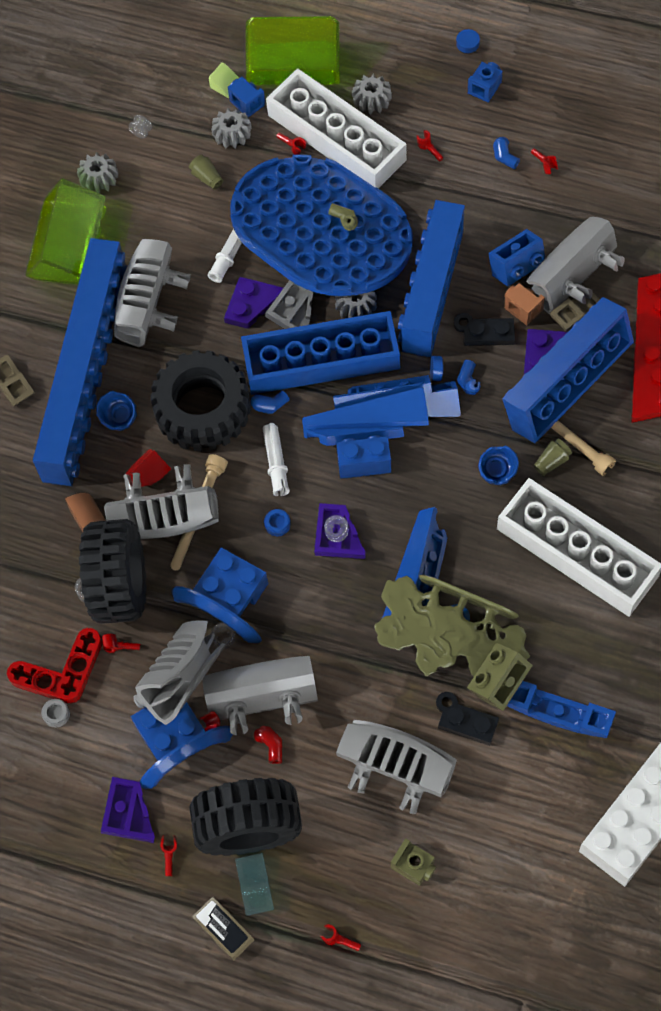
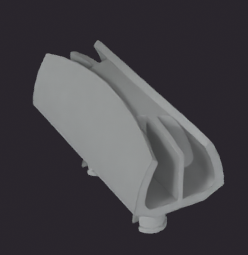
(573, 263)
(141, 290)
(167, 512)
(177, 671)
(260, 688)
(396, 756)

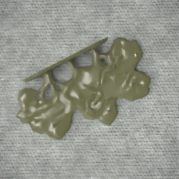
(442, 631)

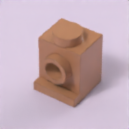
(523, 303)

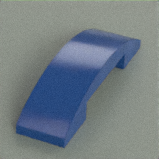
(562, 712)

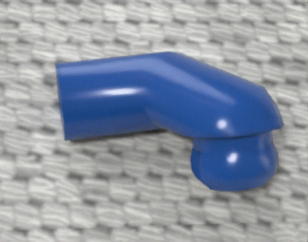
(502, 153)
(466, 380)
(268, 404)

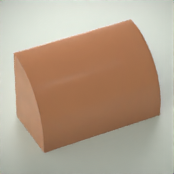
(84, 509)

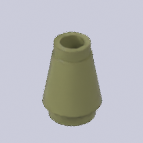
(204, 170)
(553, 456)

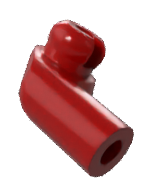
(270, 738)

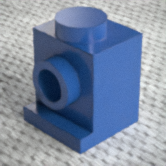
(485, 81)
(246, 96)

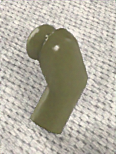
(347, 216)

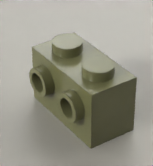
(499, 676)

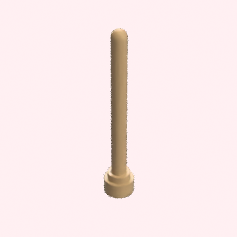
(600, 461)
(215, 466)

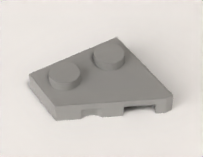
(291, 307)

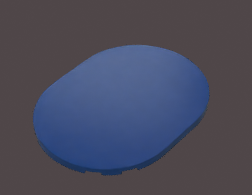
(285, 221)

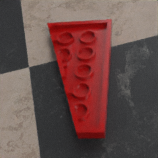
(647, 350)

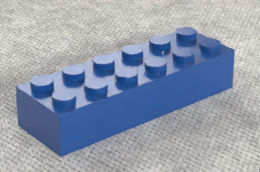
(432, 278)
(321, 352)
(568, 369)

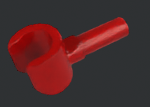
(293, 143)
(427, 144)
(548, 161)
(111, 645)
(211, 720)
(168, 850)
(337, 938)

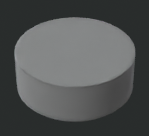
(55, 713)

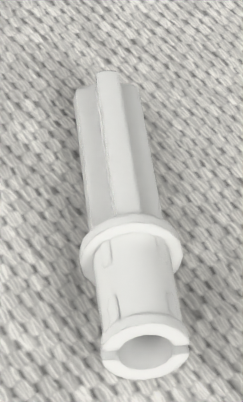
(225, 258)
(277, 469)

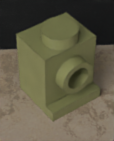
(416, 874)

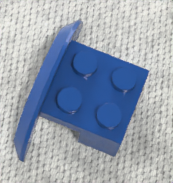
(226, 591)
(174, 741)

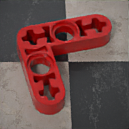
(60, 680)

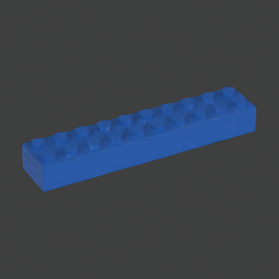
(80, 364)

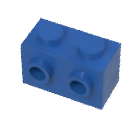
(517, 257)
(363, 457)

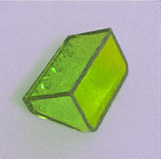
(286, 43)
(64, 231)

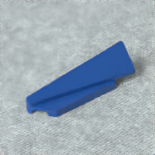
(441, 399)
(369, 418)
(423, 552)

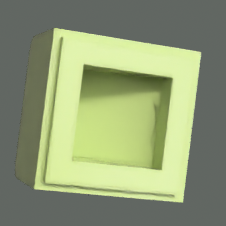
(221, 79)

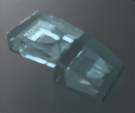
(254, 884)

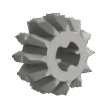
(371, 94)
(231, 128)
(97, 172)
(349, 308)

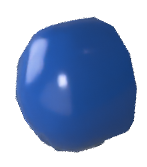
(116, 411)
(498, 465)

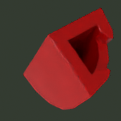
(151, 468)

